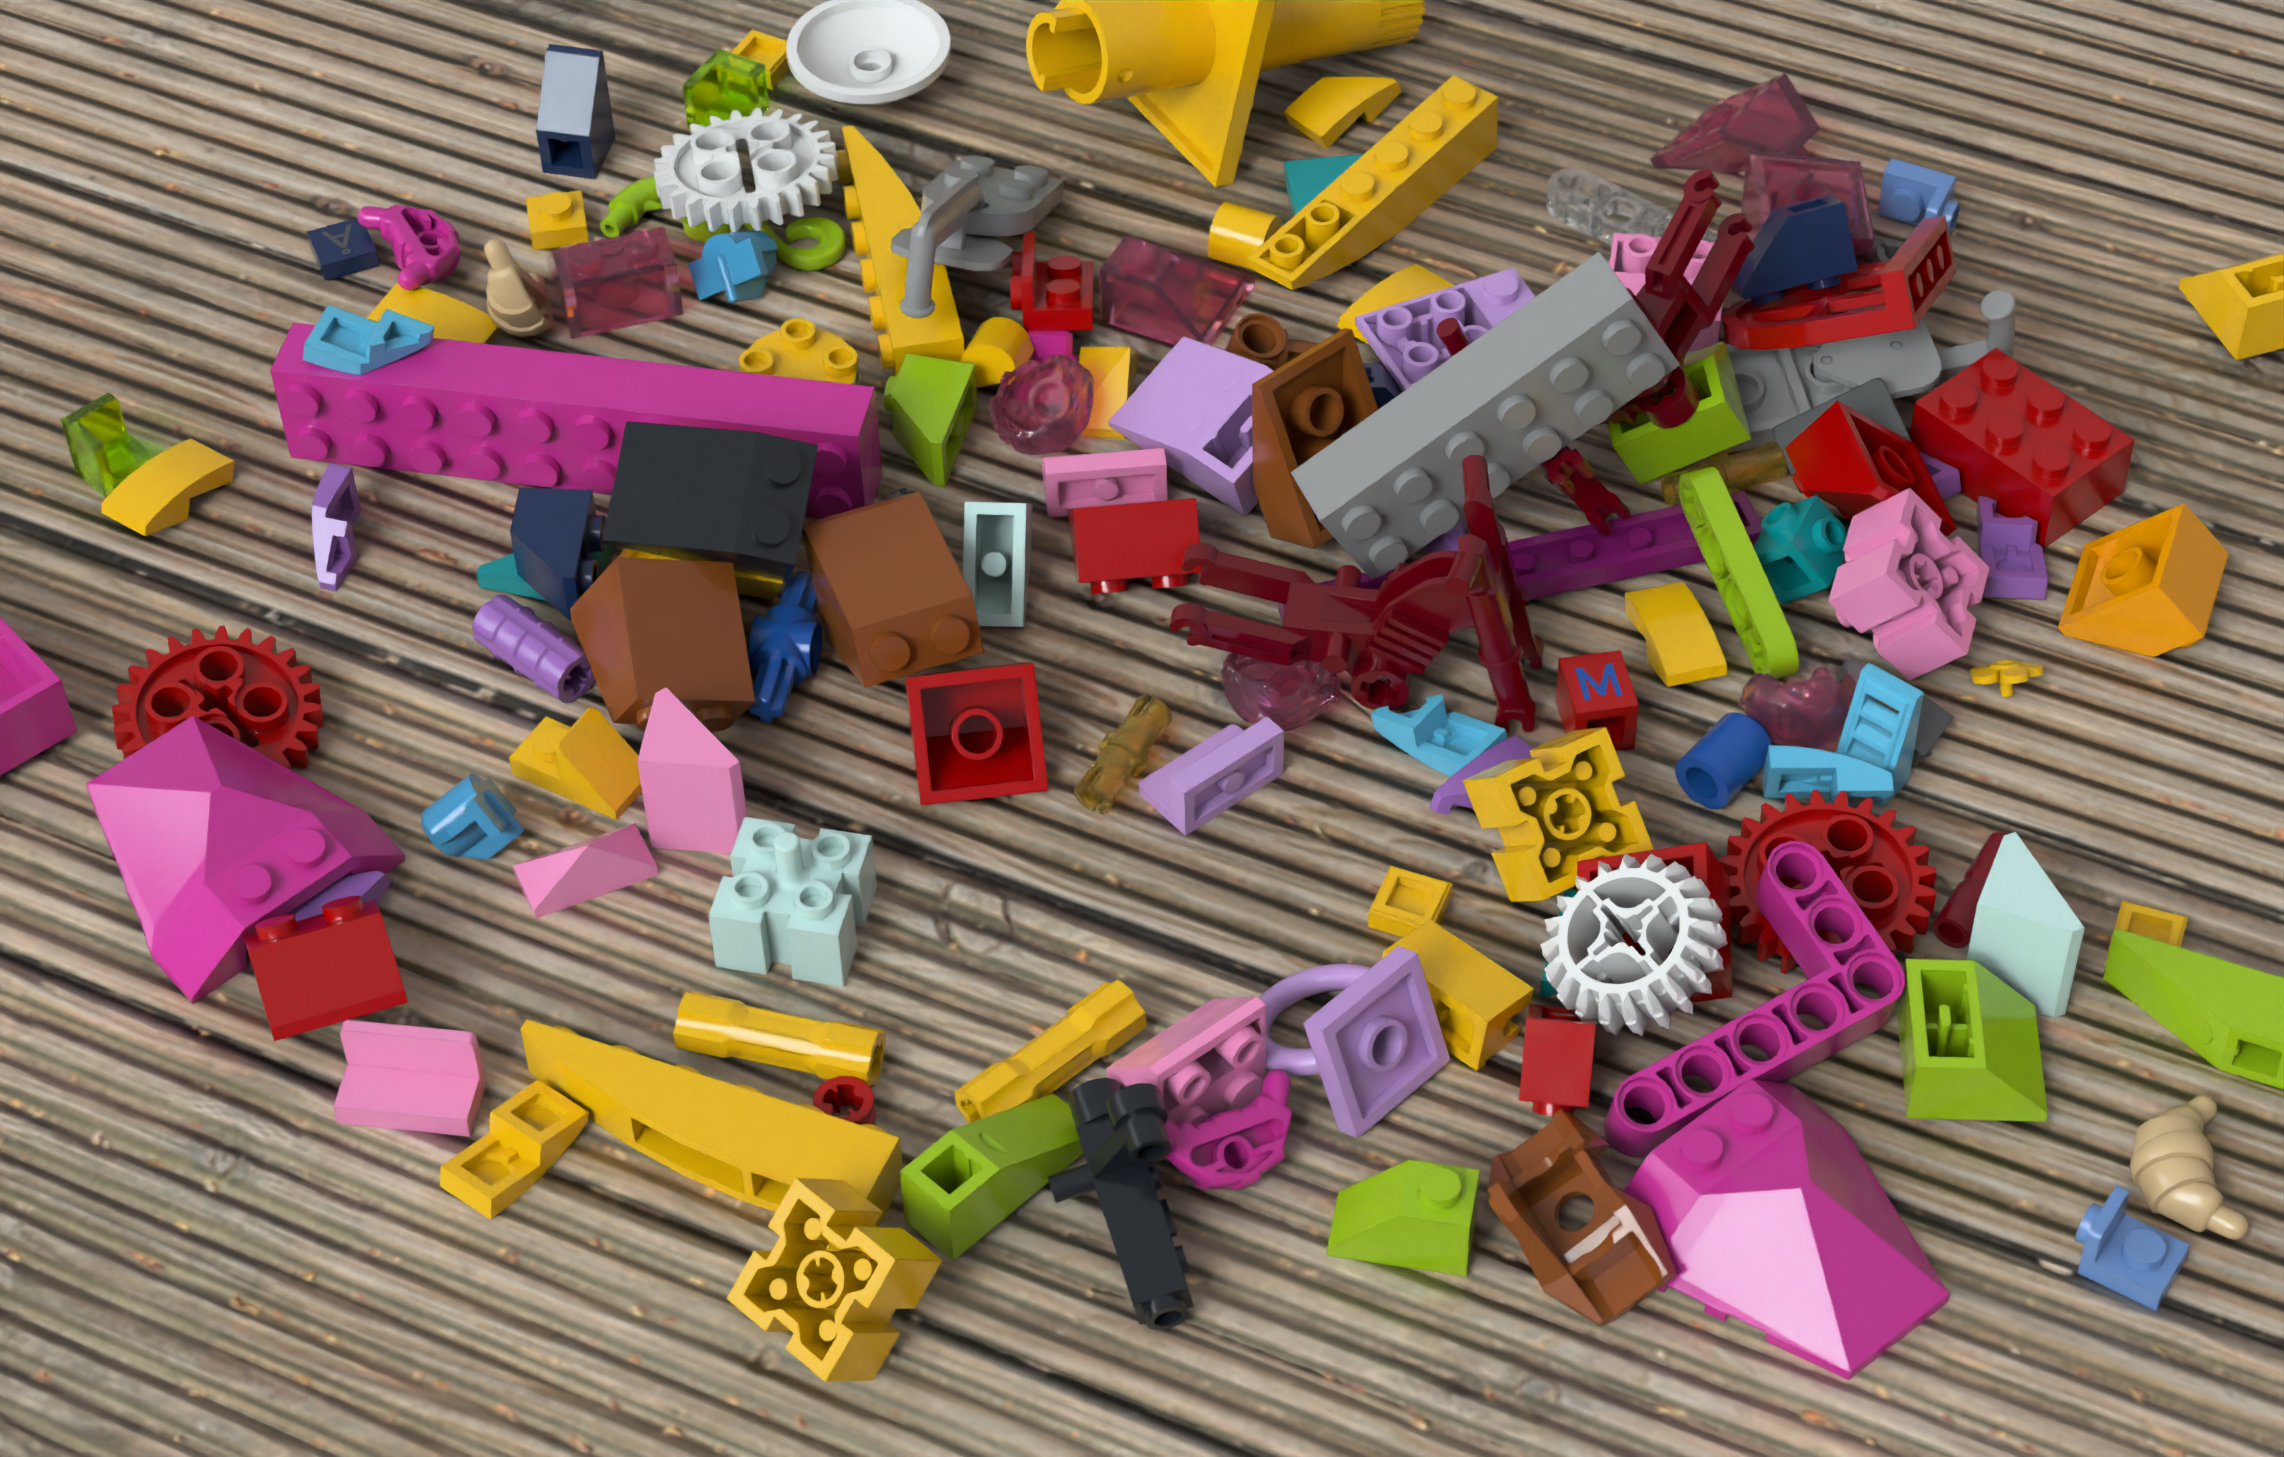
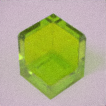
(725, 85)
(101, 445)

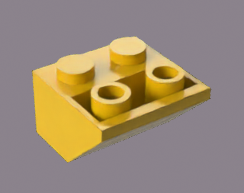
(2242, 304)

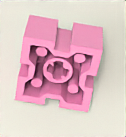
(1908, 585)

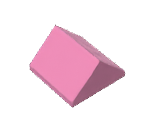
(688, 782)

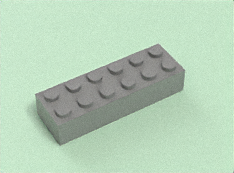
(1503, 397)

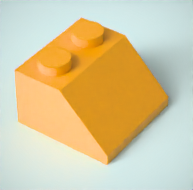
(2146, 585)

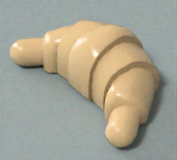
(514, 297)
(2175, 1170)

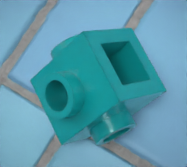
(1800, 548)

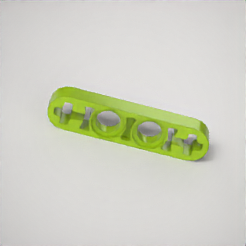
(1738, 573)

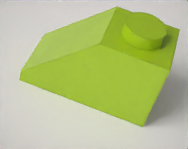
(932, 411)
(1409, 1218)

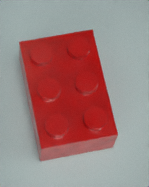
(2023, 444)

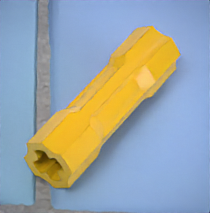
(1087, 1032)
(780, 1039)

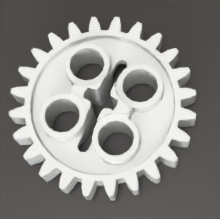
(704, 175)

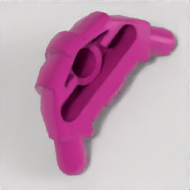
(421, 242)
(1237, 1143)

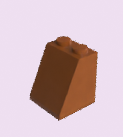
(890, 590)
(670, 628)

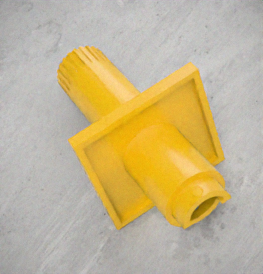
(1200, 60)

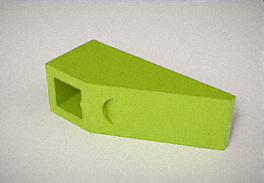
(2210, 1004)
(986, 1171)

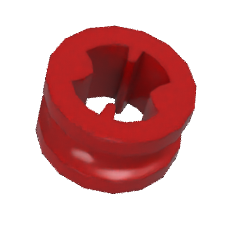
(846, 1091)

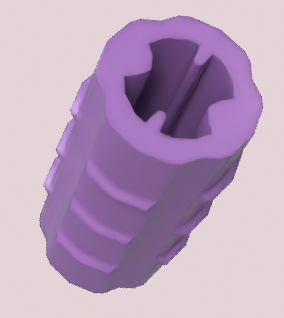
(533, 648)

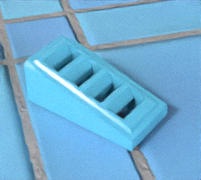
(1878, 733)

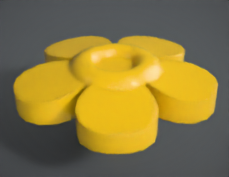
(2006, 673)

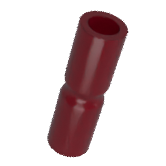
(1956, 919)

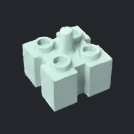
(793, 901)

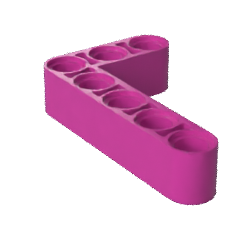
(1775, 1024)

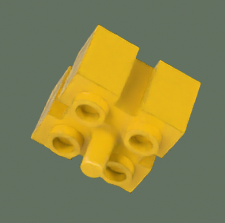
(1556, 813)
(834, 1280)

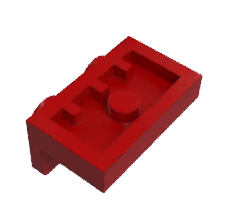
(1051, 293)

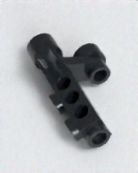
(1121, 1141)

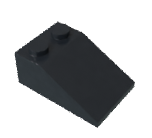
(711, 496)

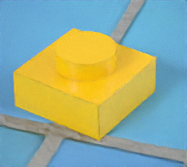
(557, 220)

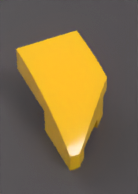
(1336, 104)

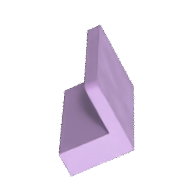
(1216, 774)

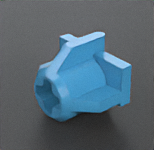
(734, 265)
(471, 820)

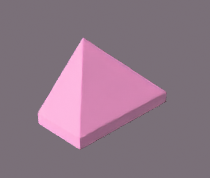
(585, 870)

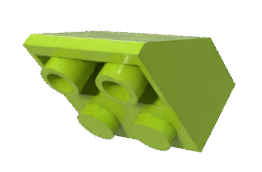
(1711, 429)
(1968, 1045)

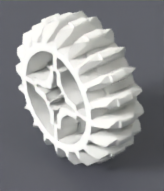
(1658, 910)

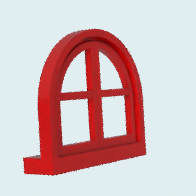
(1909, 288)

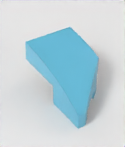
(362, 345)
(1437, 737)
(1804, 769)

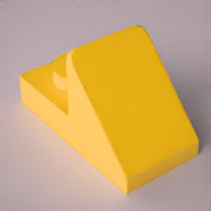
(581, 763)

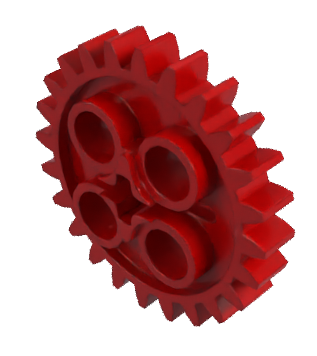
(252, 686)
(1877, 868)

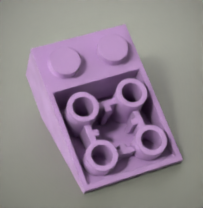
(1406, 332)
(1201, 416)

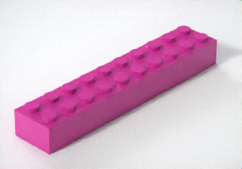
(560, 415)

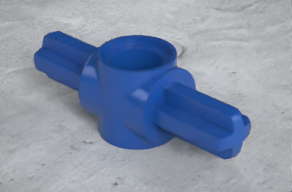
(784, 647)

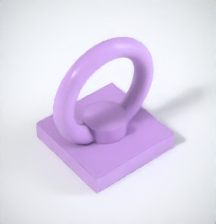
(1368, 1041)

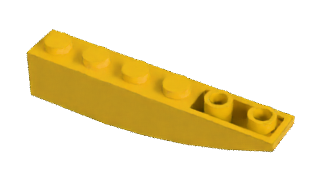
(1384, 186)
(883, 210)
(711, 1128)

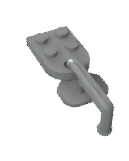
(963, 214)
(1794, 380)

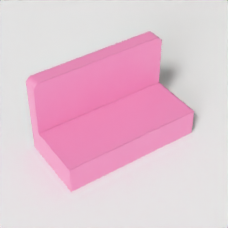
(1104, 479)
(410, 1078)

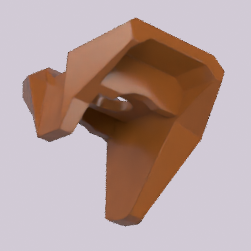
(1589, 1270)

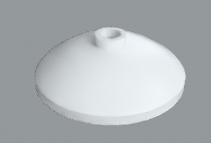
(868, 50)

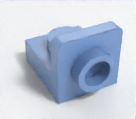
(1917, 194)
(2128, 1253)

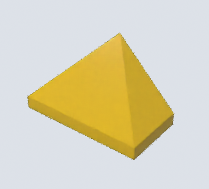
(1114, 382)

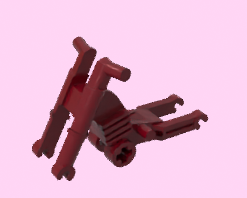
(1676, 313)
(1386, 628)

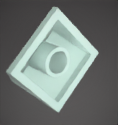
(2026, 930)

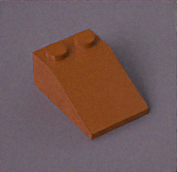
(1297, 416)

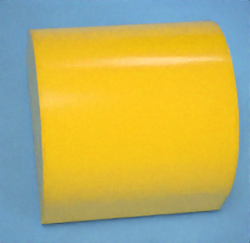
(1239, 232)
(997, 348)

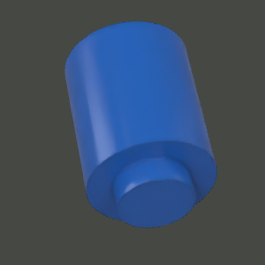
(1723, 760)

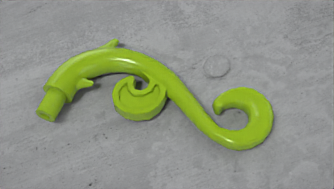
(642, 197)

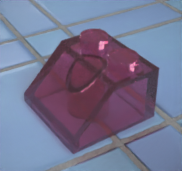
(616, 282)

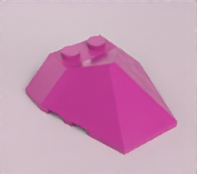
(222, 842)
(1787, 1229)

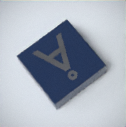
(342, 249)

